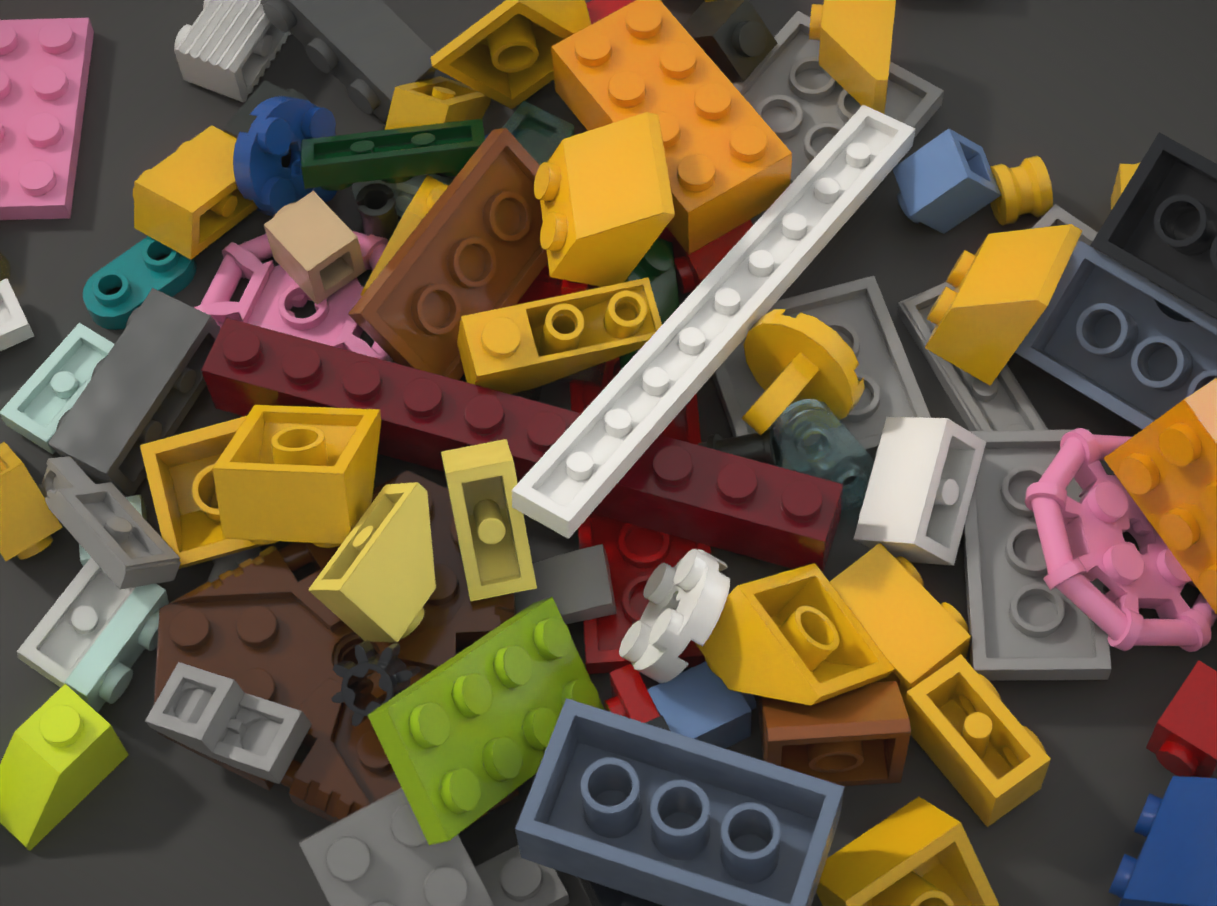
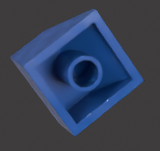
(1179, 849)

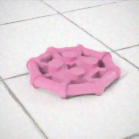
(274, 293)
(1087, 543)

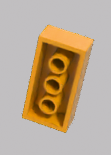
(716, 146)
(1174, 483)

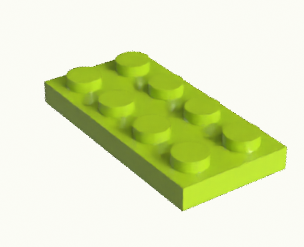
(482, 719)

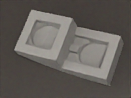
(577, 583)
(227, 723)

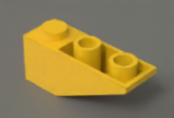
(555, 336)

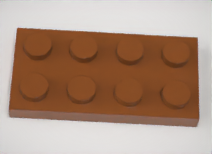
(463, 258)

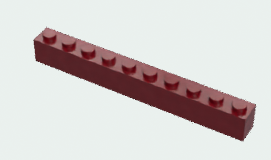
(669, 489)

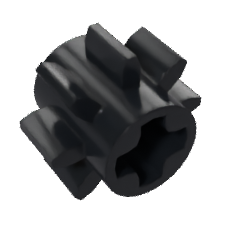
(357, 688)

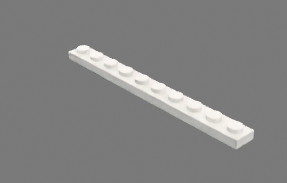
(710, 324)

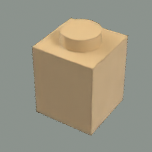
(314, 247)

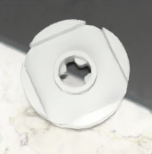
(680, 609)

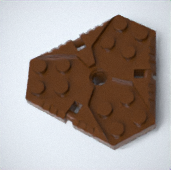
(285, 642)

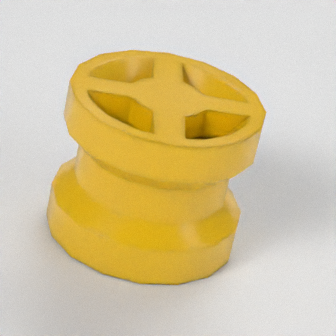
(1022, 190)

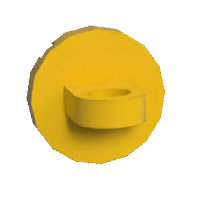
(799, 362)

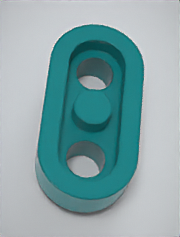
(136, 275)

